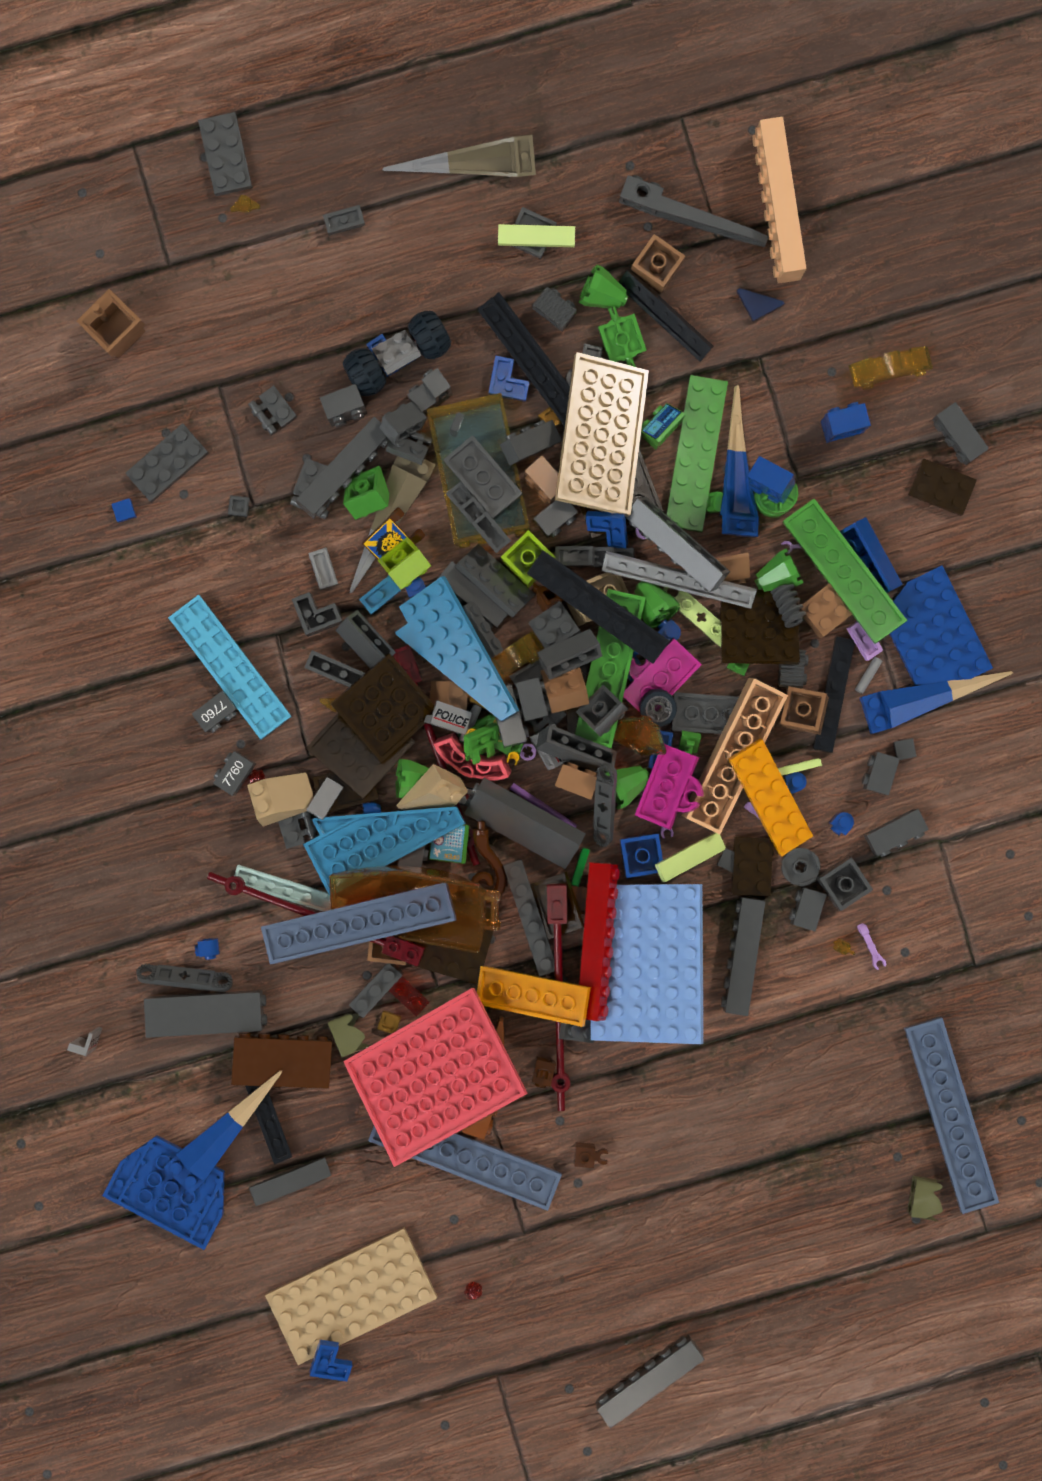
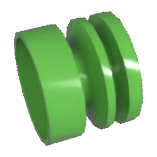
(772, 509)

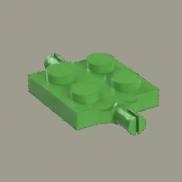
(622, 338)

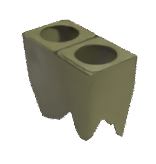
(346, 1036)
(922, 1200)

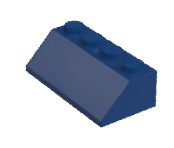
(870, 551)

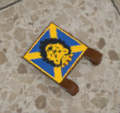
(389, 535)

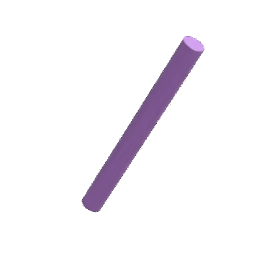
(533, 800)

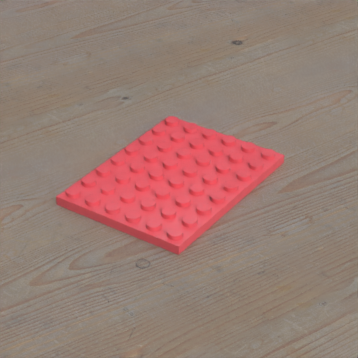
(435, 1077)

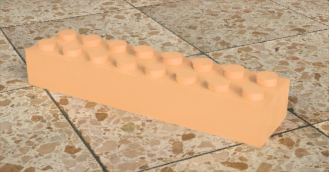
(779, 200)
(749, 721)

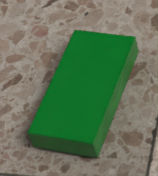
(580, 866)

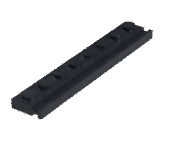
(527, 354)
(598, 607)

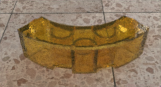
(892, 366)
(517, 655)

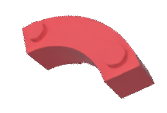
(452, 752)

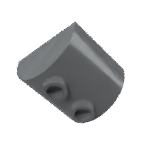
(602, 710)

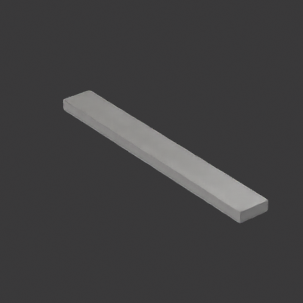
(675, 579)

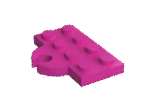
(667, 673)
(669, 788)

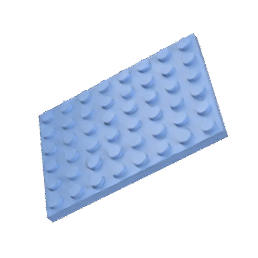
(656, 966)

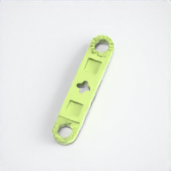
(690, 607)

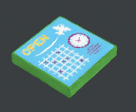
(451, 846)

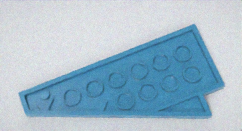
(448, 640)
(375, 838)

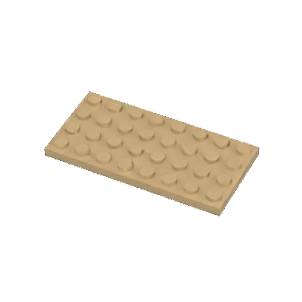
(602, 435)
(351, 1294)

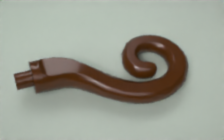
(481, 841)

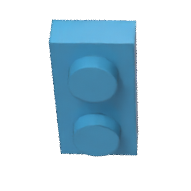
(380, 595)

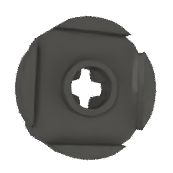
(811, 868)

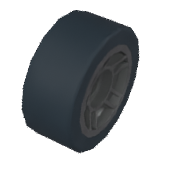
(658, 697)

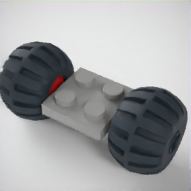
(397, 351)

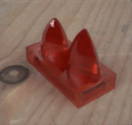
(409, 996)

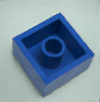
(845, 422)
(771, 480)
(640, 854)

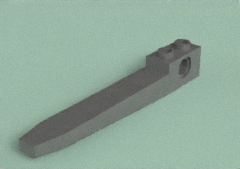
(684, 214)

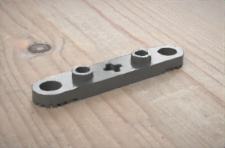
(604, 793)
(173, 976)

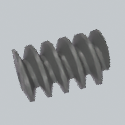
(788, 605)

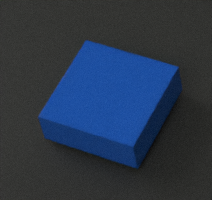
(124, 510)

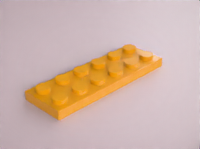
(770, 797)
(533, 995)

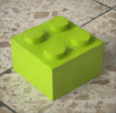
(522, 556)
(404, 563)

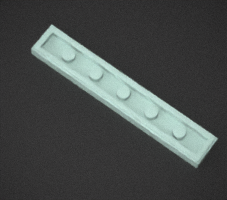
(284, 888)

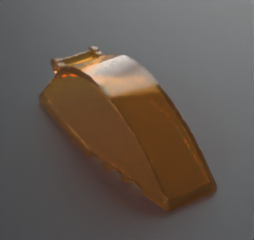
(467, 899)

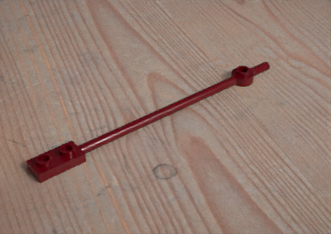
(406, 660)
(558, 915)
(392, 945)

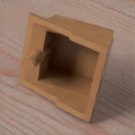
(112, 324)

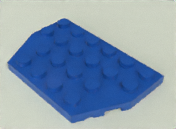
(938, 637)
(155, 1195)

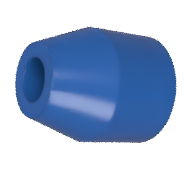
(371, 808)

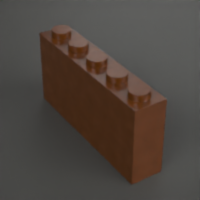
(301, 1059)

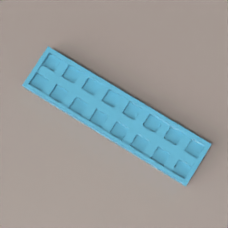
(230, 667)

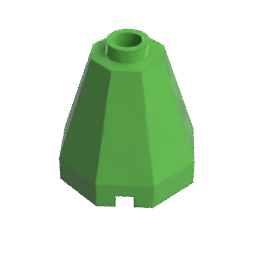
(602, 290)
(778, 572)
(657, 604)
(408, 775)
(629, 784)

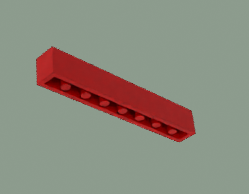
(598, 937)

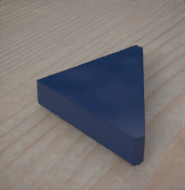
(757, 304)

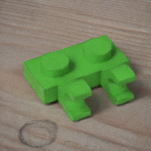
(480, 740)

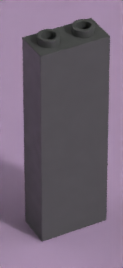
(524, 822)
(205, 1013)

